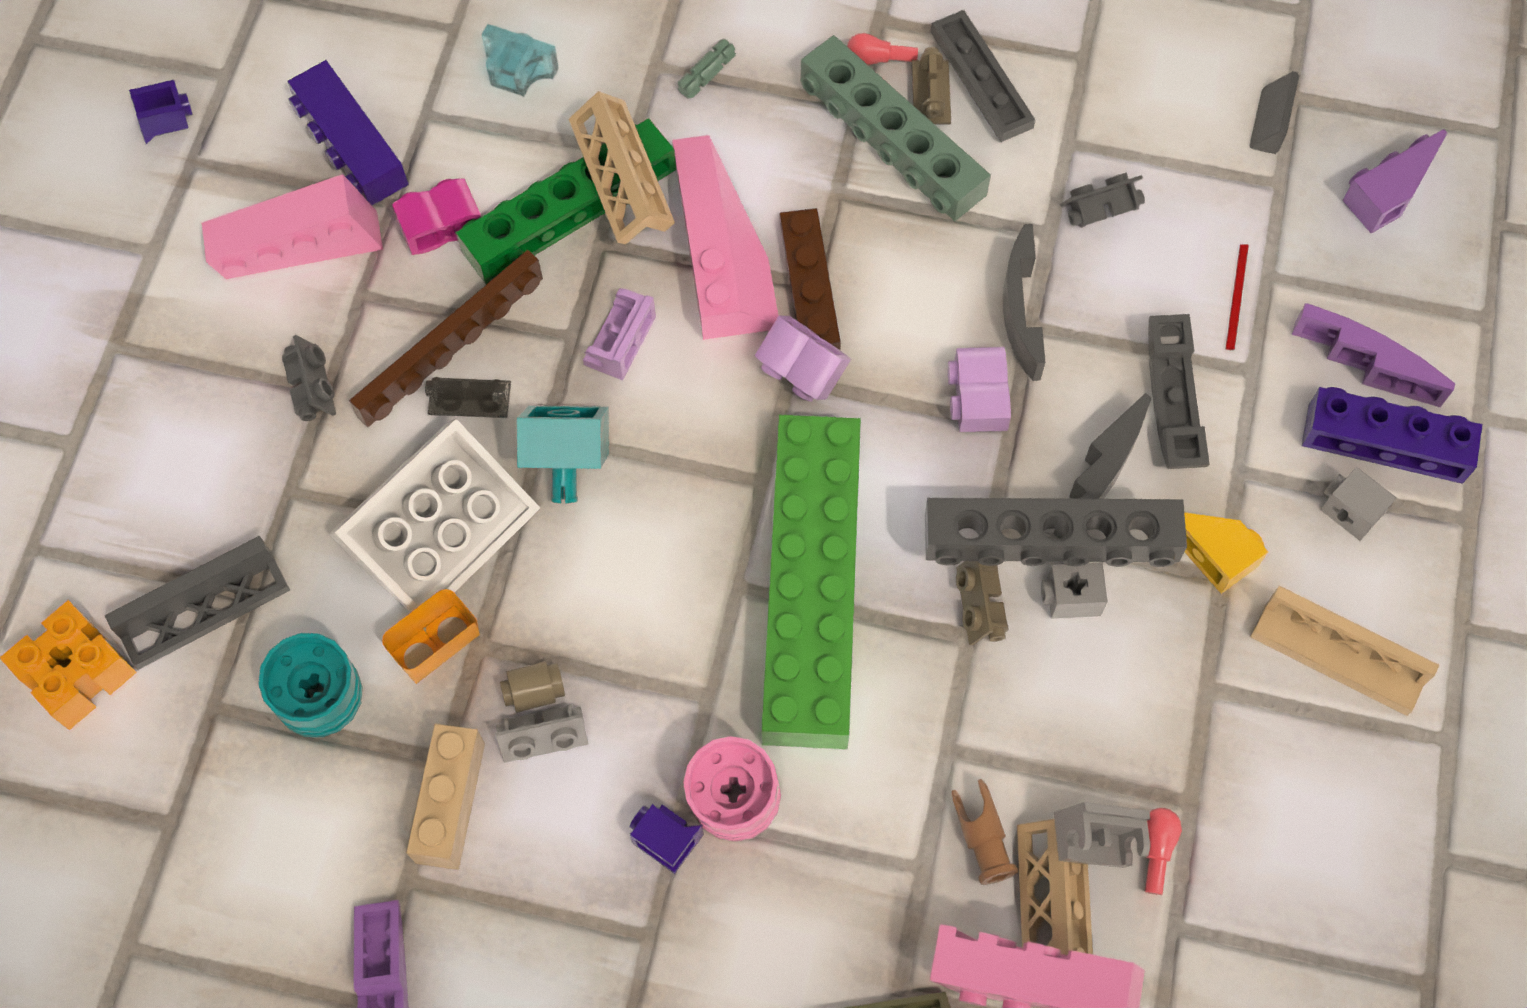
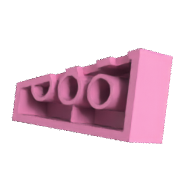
(293, 230)
(1031, 974)

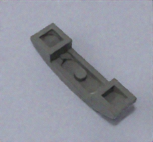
(1025, 341)
(1174, 392)

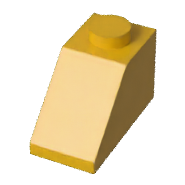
(1223, 548)

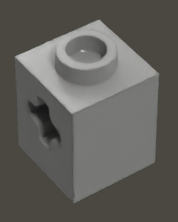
(1356, 502)
(1085, 580)

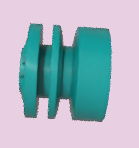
(301, 665)

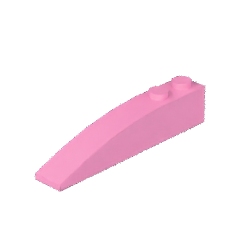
(725, 252)

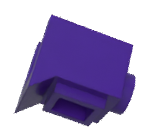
(160, 109)
(664, 836)

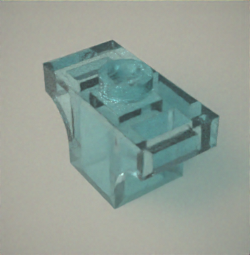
(517, 59)

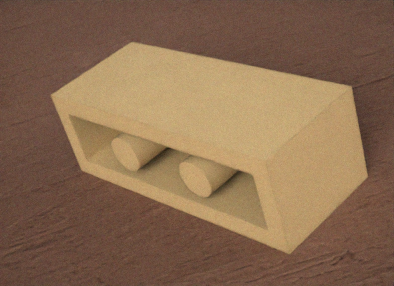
(446, 797)

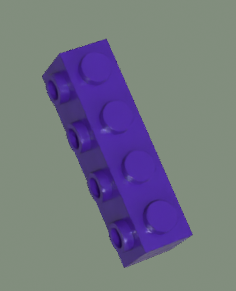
(347, 133)
(1392, 434)

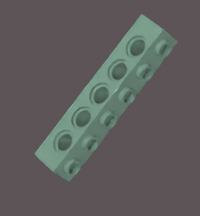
(913, 132)

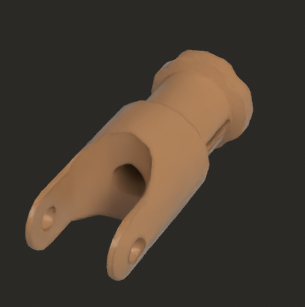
(986, 839)

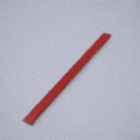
(1237, 297)

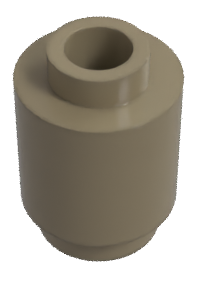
(532, 686)

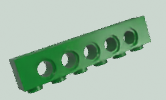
(556, 216)

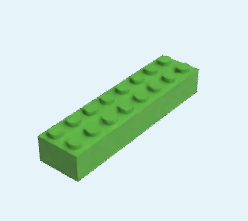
(812, 583)

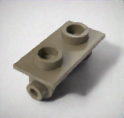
(932, 86)
(980, 615)

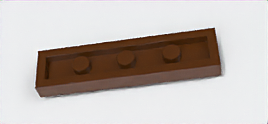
(809, 273)

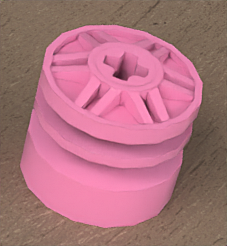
(714, 772)

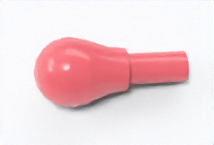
(874, 50)
(1164, 834)

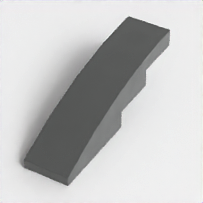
(1109, 454)

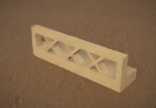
(628, 160)
(1343, 650)
(1067, 897)

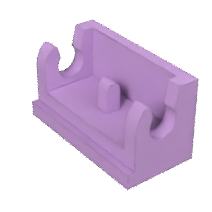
(621, 334)

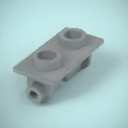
(523, 738)

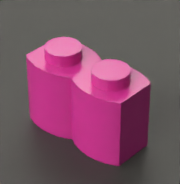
(435, 215)

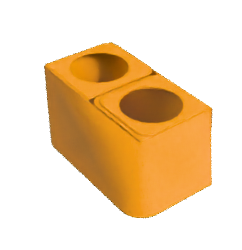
(431, 614)

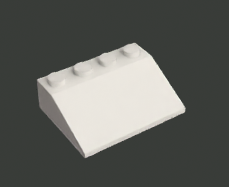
(435, 518)

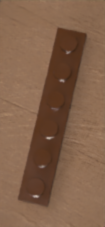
(446, 339)

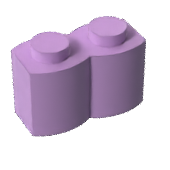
(801, 358)
(980, 389)

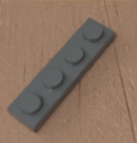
(982, 76)

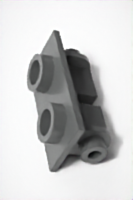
(1118, 194)
(305, 364)

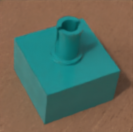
(565, 441)

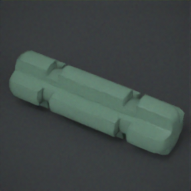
(706, 68)

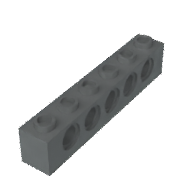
(1158, 518)

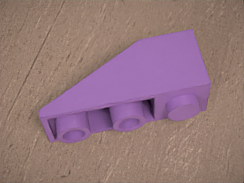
(1386, 190)

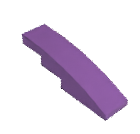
(1385, 362)
(379, 956)

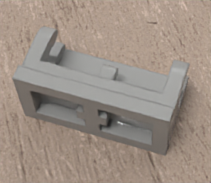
(1101, 834)

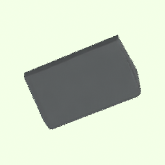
(1274, 114)

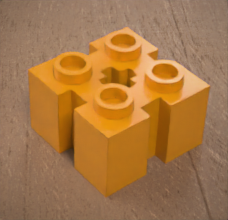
(68, 665)

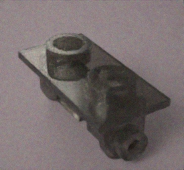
(468, 397)

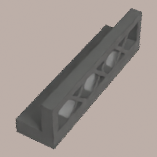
(190, 590)

